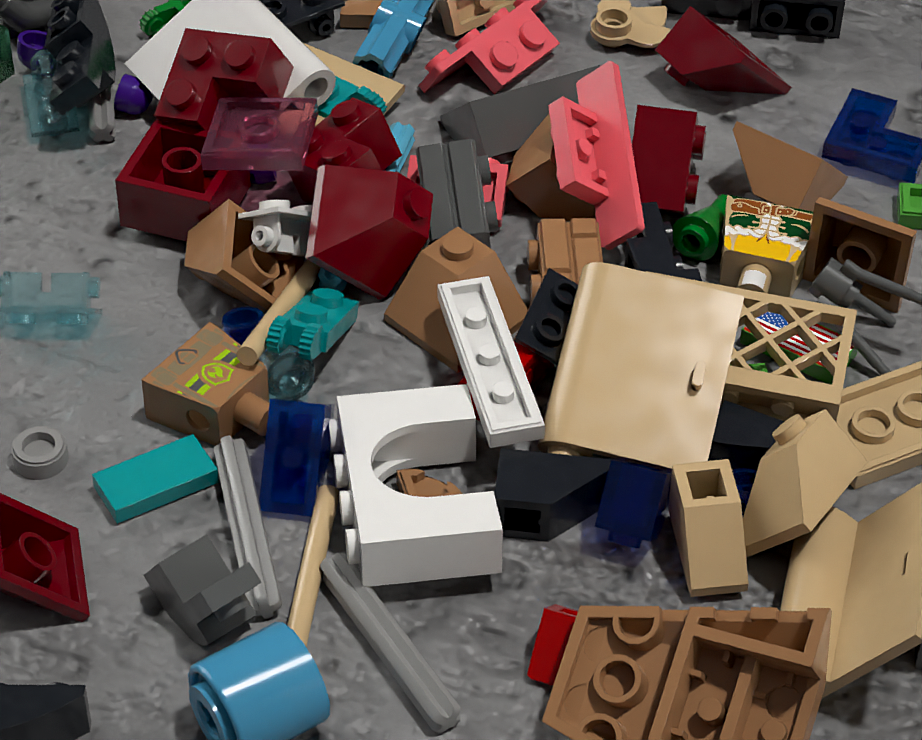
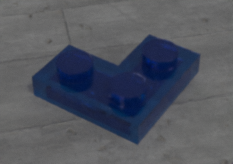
(864, 141)

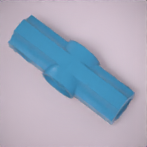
(392, 34)

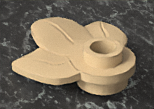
(623, 24)

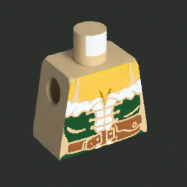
(763, 246)

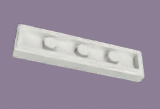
(490, 362)

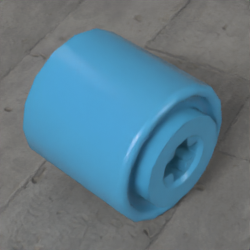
(259, 688)

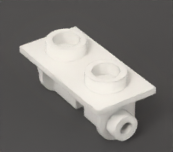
(280, 227)

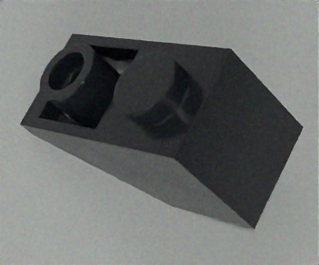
(547, 492)

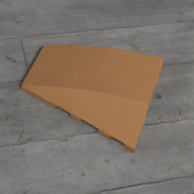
(691, 674)

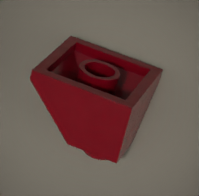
(715, 59)
(367, 225)
(41, 560)

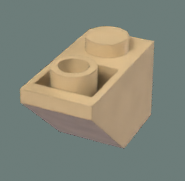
(708, 527)

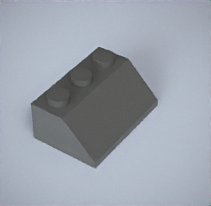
(508, 119)

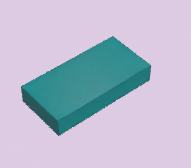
(155, 478)

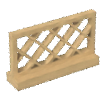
(786, 389)

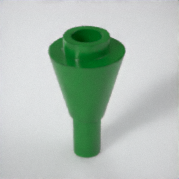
(700, 232)

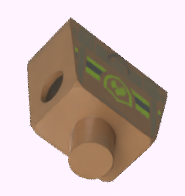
(207, 389)

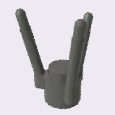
(838, 287)

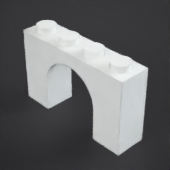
(400, 534)

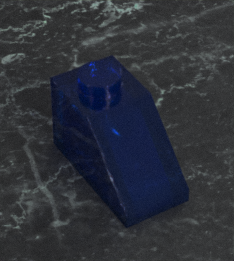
(295, 455)
(633, 503)

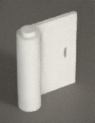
(243, 17)

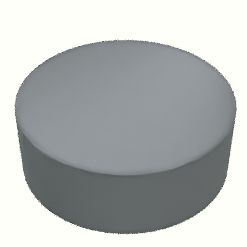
(39, 452)

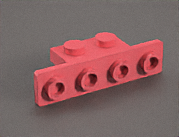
(500, 52)
(597, 154)

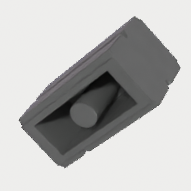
(456, 180)

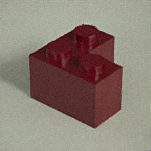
(216, 67)
(348, 137)
(664, 154)

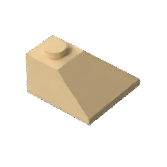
(799, 480)

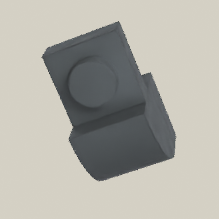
(202, 591)

